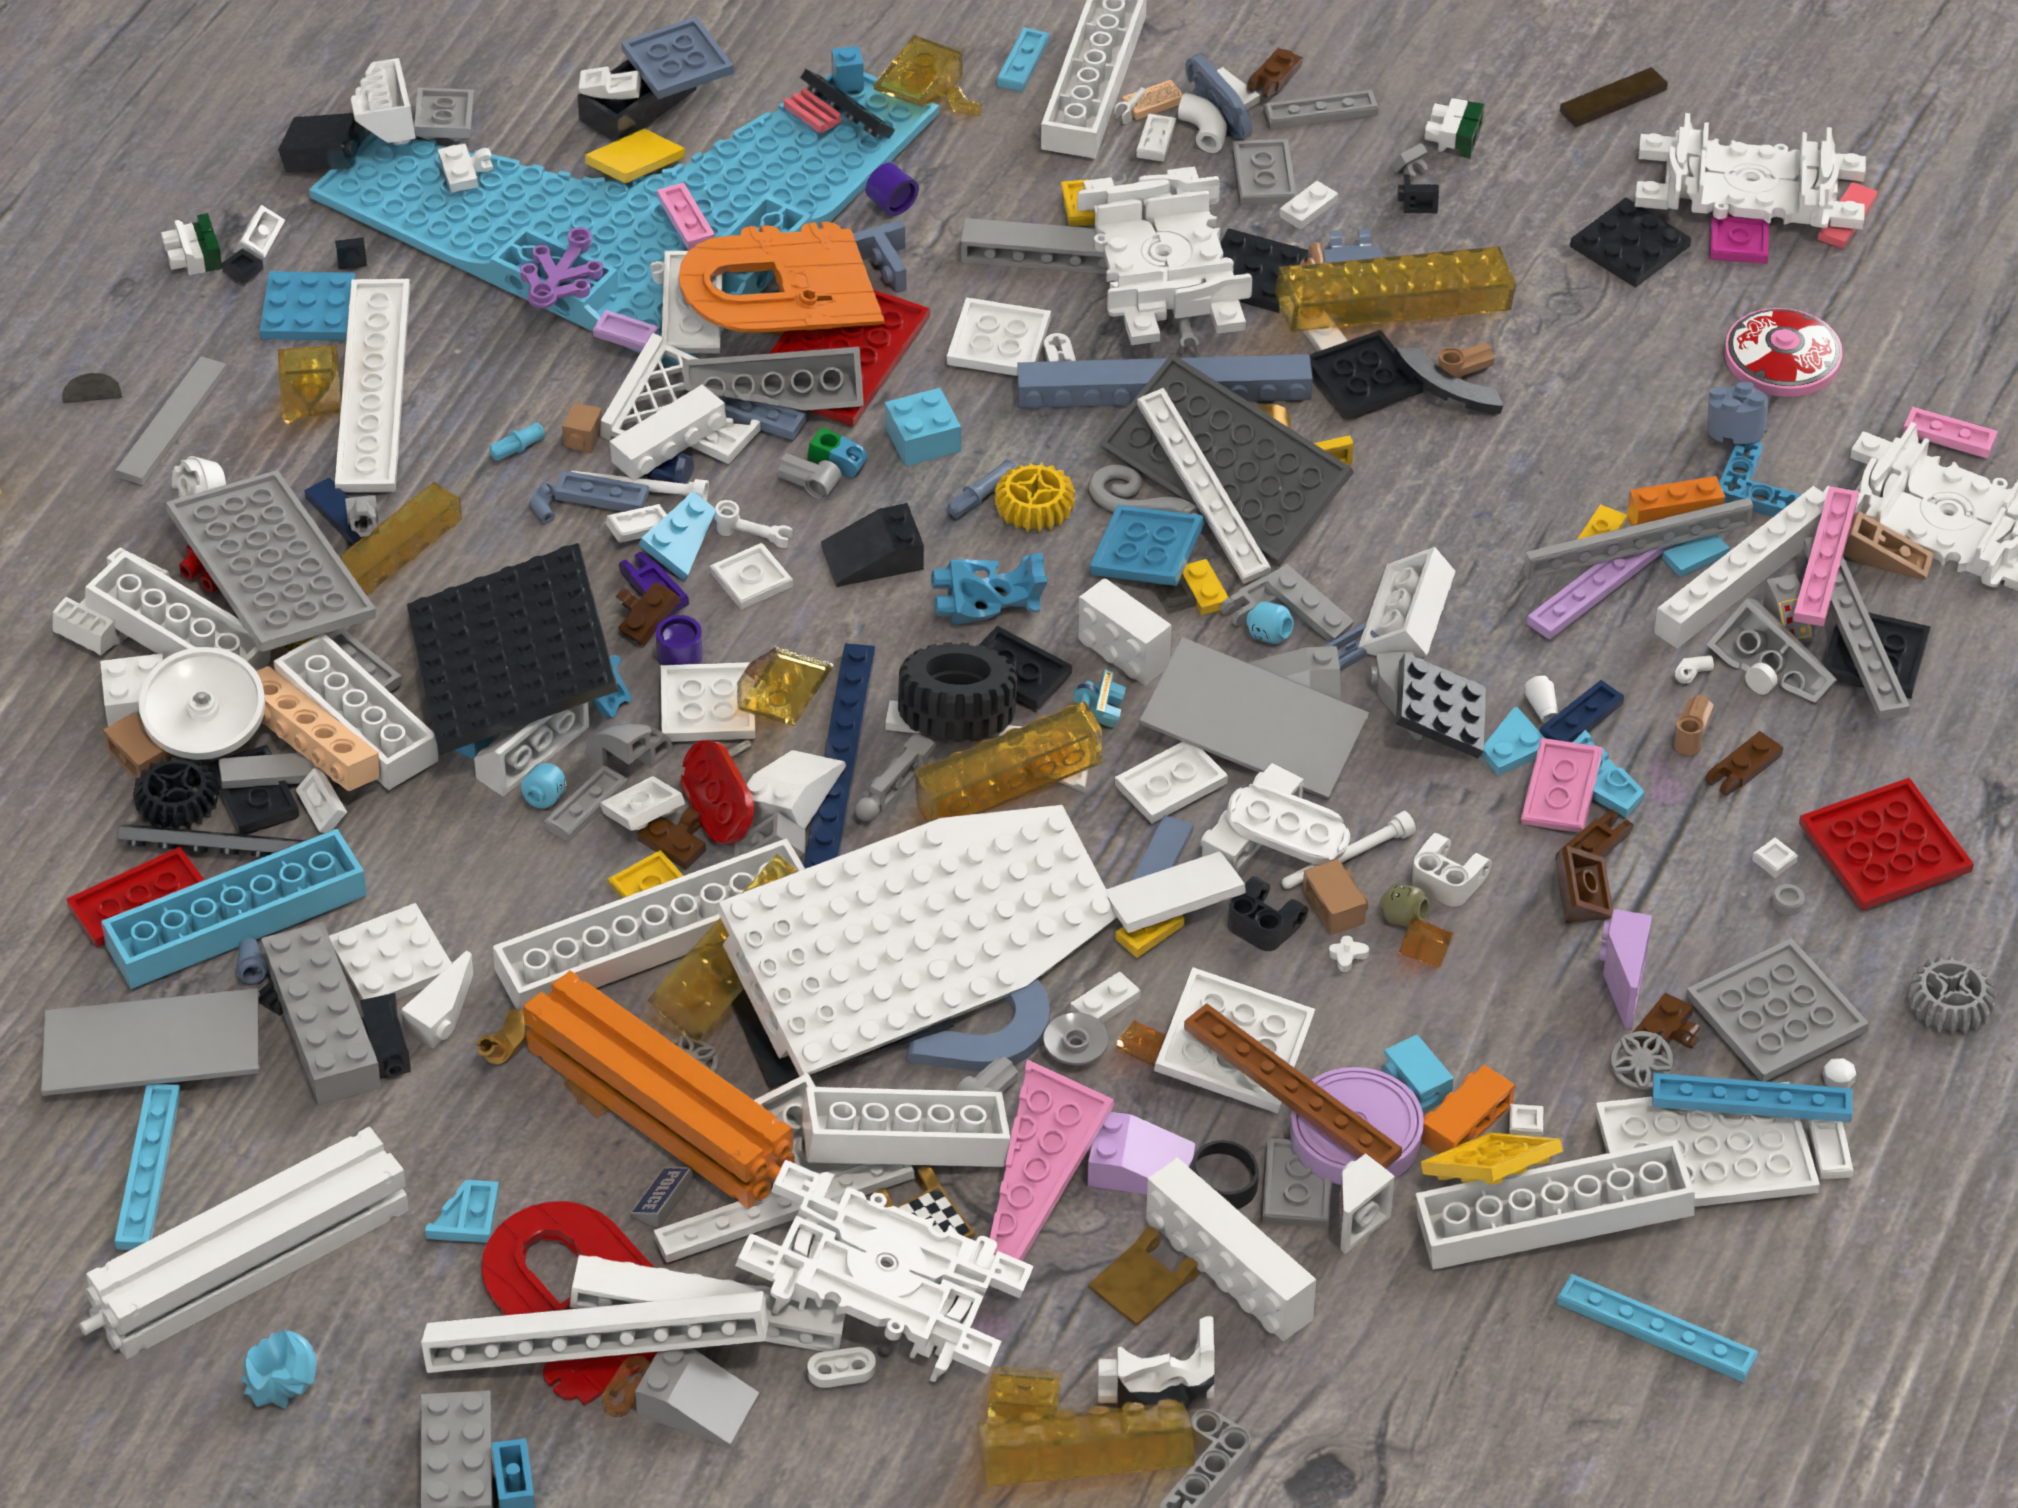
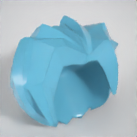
(279, 1368)

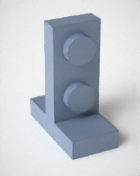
(881, 245)

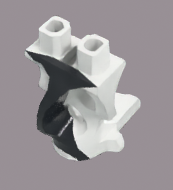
(1146, 1379)

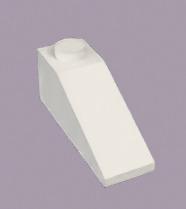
(437, 1007)

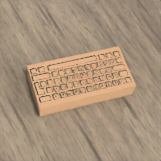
(1156, 99)

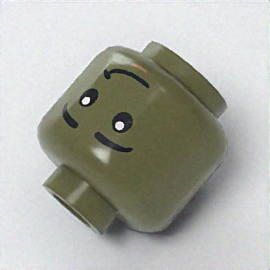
(1403, 903)

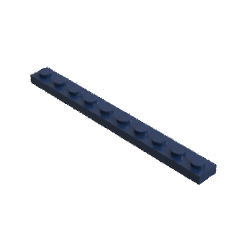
(842, 745)

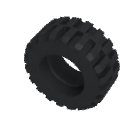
(957, 692)

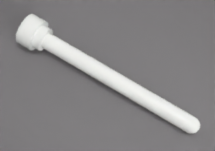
(699, 486)
(1399, 826)

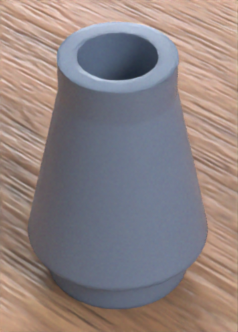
(250, 963)

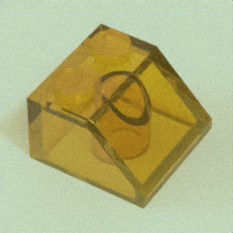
(1023, 1391)

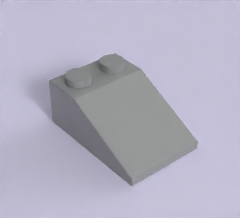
(695, 1396)

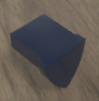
(674, 470)

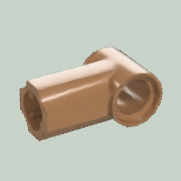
(1465, 361)
(1692, 725)

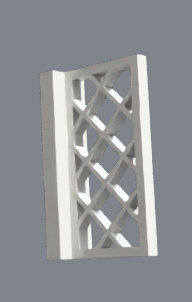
(635, 383)

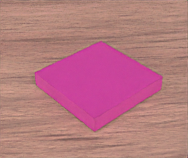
(1739, 239)

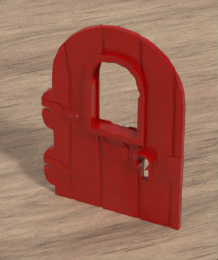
(520, 1291)

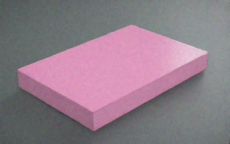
(1562, 785)

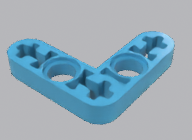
(1747, 488)

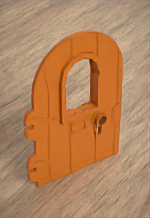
(807, 268)

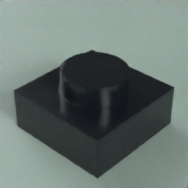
(351, 253)
(242, 266)

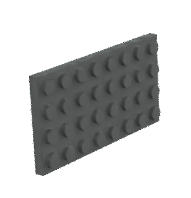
(1264, 466)

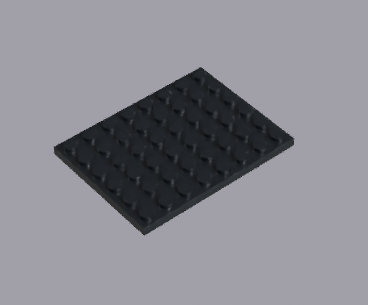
(511, 648)

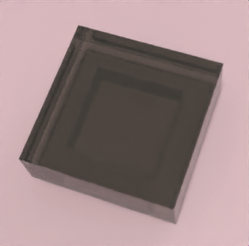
(1176, 597)

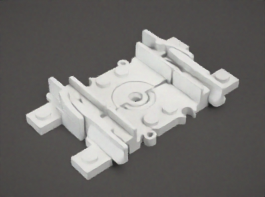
(1752, 178)
(1193, 273)
(1983, 518)
(897, 1297)

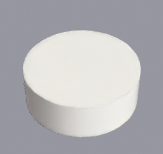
(1761, 678)

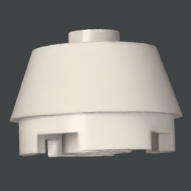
(197, 476)

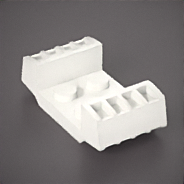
(87, 626)

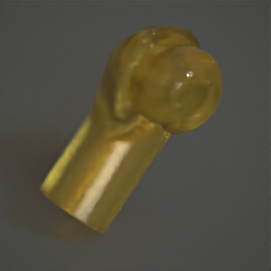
(960, 103)

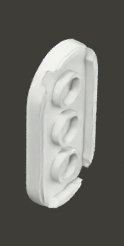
(1288, 823)

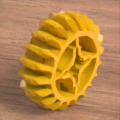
(1034, 497)

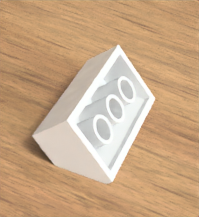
(1408, 604)
(520, 749)

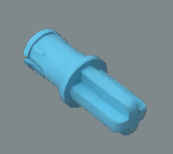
(517, 441)

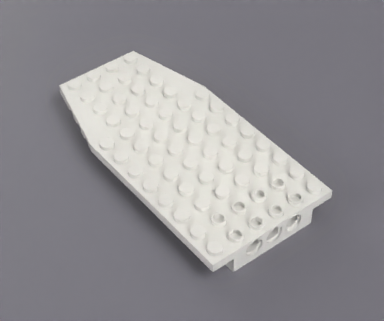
(912, 930)

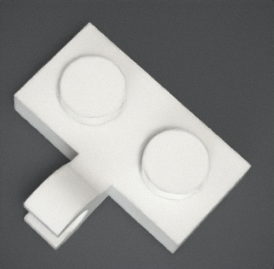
(461, 168)

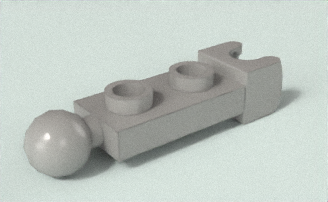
(896, 777)

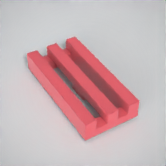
(816, 108)

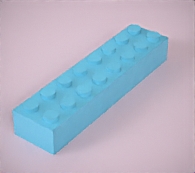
(233, 907)

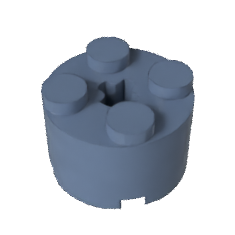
(1737, 413)

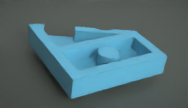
(1512, 743)
(468, 1214)

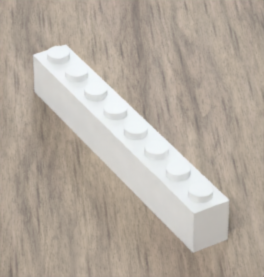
(1739, 570)
(617, 1283)

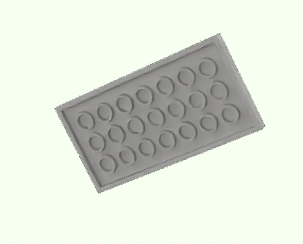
(270, 560)

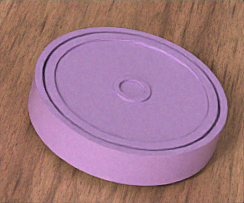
(1375, 1098)

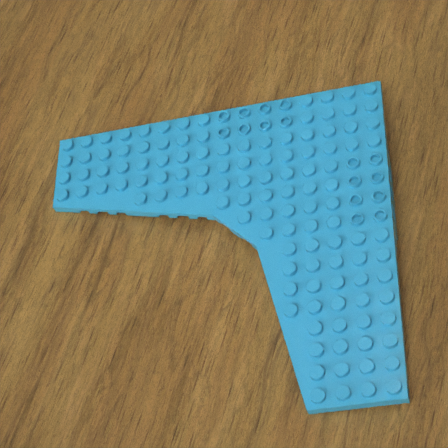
(764, 175)

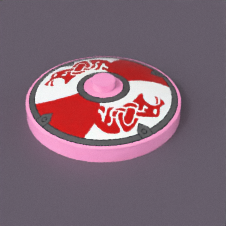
(1783, 352)

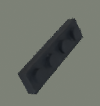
(854, 111)

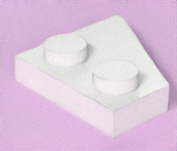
(728, 440)

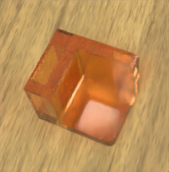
(1425, 942)

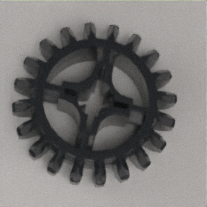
(177, 801)

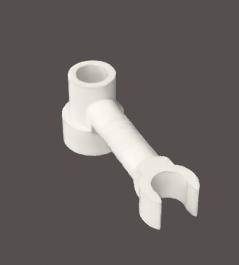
(729, 520)

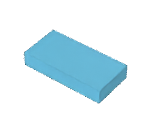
(1695, 554)

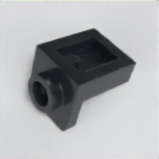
(1418, 197)

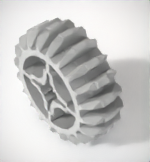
(1951, 994)

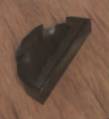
(90, 388)

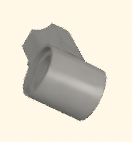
(815, 478)
(362, 514)
(994, 1078)

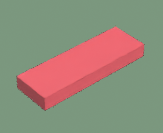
(1841, 236)

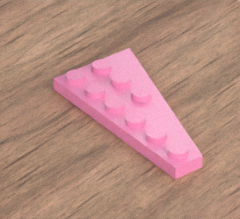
(1047, 1143)

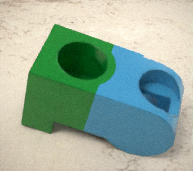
(837, 449)

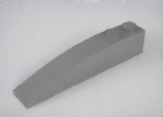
(783, 379)

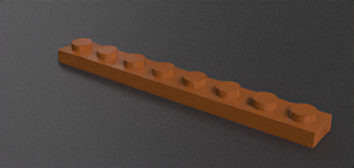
(1291, 1086)

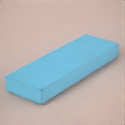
(1023, 59)

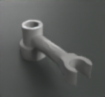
(1187, 336)

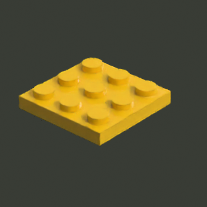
(1492, 1157)

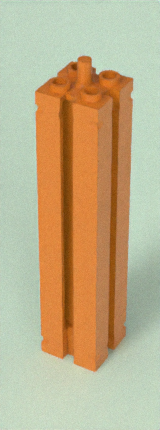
(658, 1088)

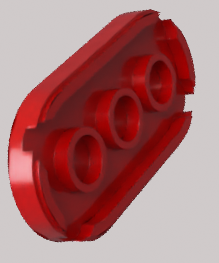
(717, 792)

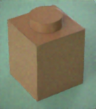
(582, 427)

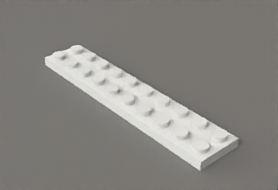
(373, 385)

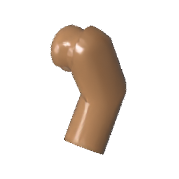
(1316, 254)

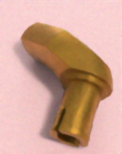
(505, 1042)

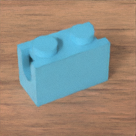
(1419, 1070)

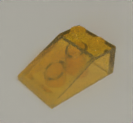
(921, 72)
(781, 684)

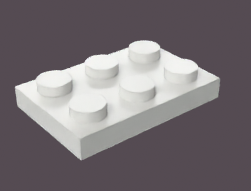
(1170, 780)

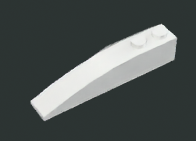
(384, 103)

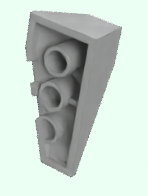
(1759, 637)
(1310, 666)

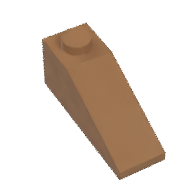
(1885, 549)

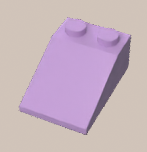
(1625, 959)
(1131, 1152)

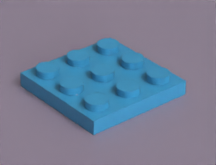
(306, 306)
(1146, 545)

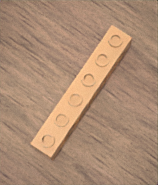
(317, 733)

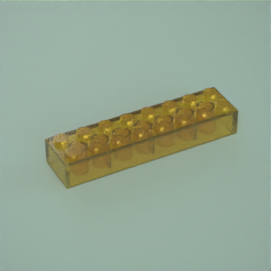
(1395, 288)

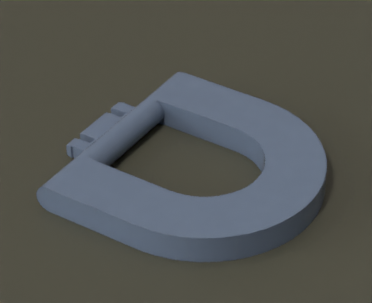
(976, 1052)

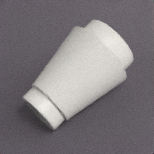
(1542, 697)

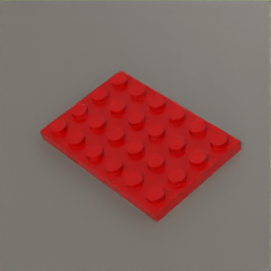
(879, 347)

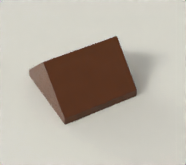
(1583, 885)

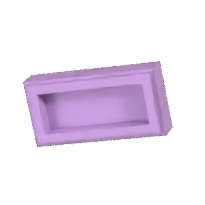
(623, 330)

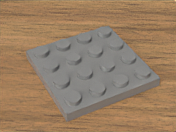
(1777, 1010)

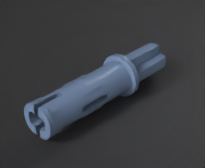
(973, 495)

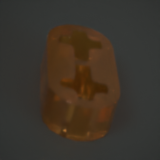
(620, 1382)

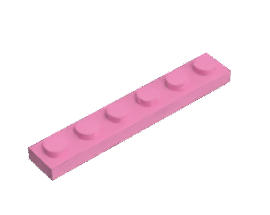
(1826, 556)

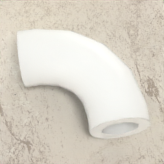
(1208, 120)

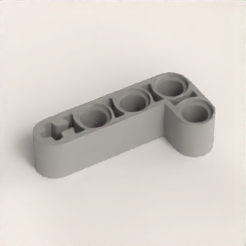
(1217, 1456)

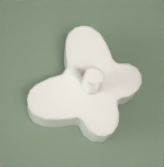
(1347, 952)

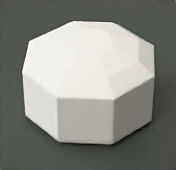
(1839, 1073)

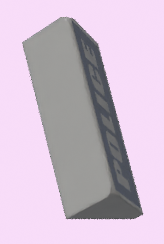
(662, 1195)

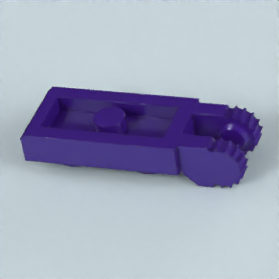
(648, 574)

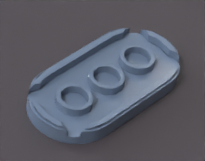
(1221, 94)

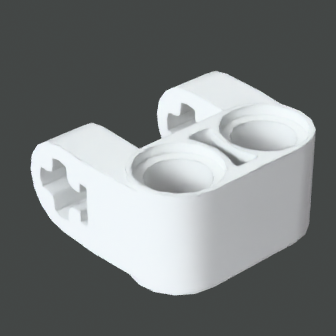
(1444, 878)

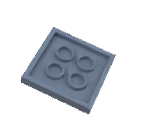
(677, 57)

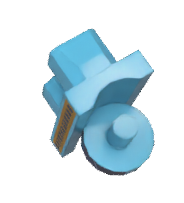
(1099, 695)

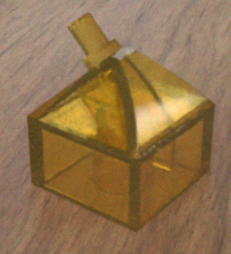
(309, 382)

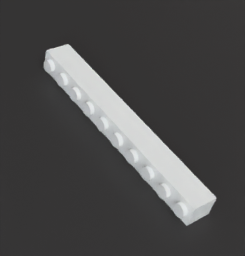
(595, 1332)

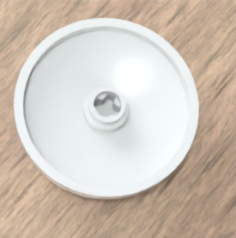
(202, 703)

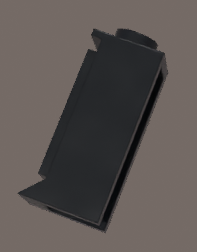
(386, 1035)

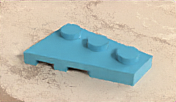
(679, 535)
(1613, 784)

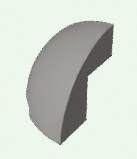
(629, 743)

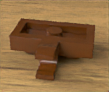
(646, 612)
(674, 839)
(1670, 1021)

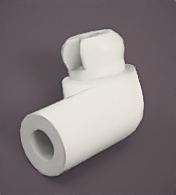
(1690, 667)

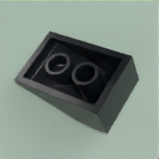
(875, 547)

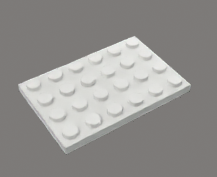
(1724, 1153)

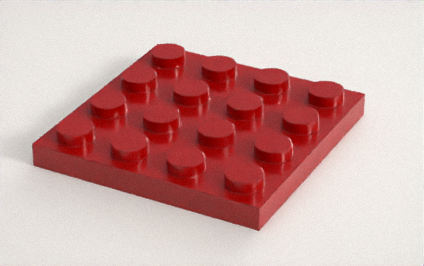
(1886, 843)

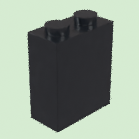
(321, 142)

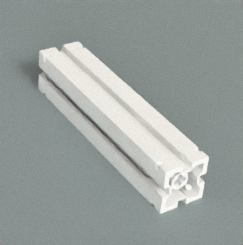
(245, 1243)

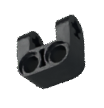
(1260, 923)

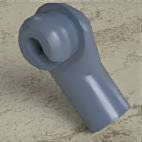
(541, 501)

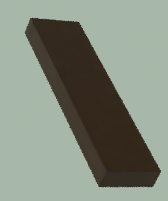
(1613, 96)

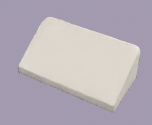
(260, 232)

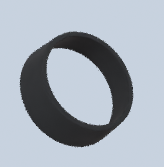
(1236, 1198)

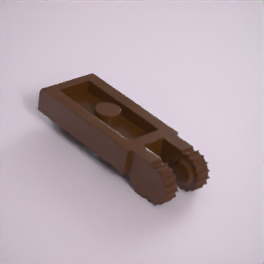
(1275, 72)
(1745, 763)
(1599, 837)

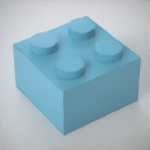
(922, 426)

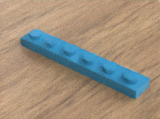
(1752, 1097)

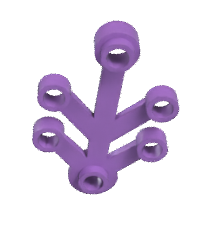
(546, 293)

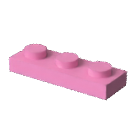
(685, 215)
(1952, 432)

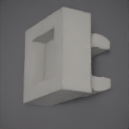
(1410, 159)

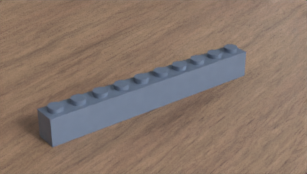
(1122, 380)

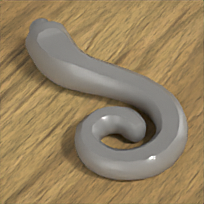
(1110, 502)

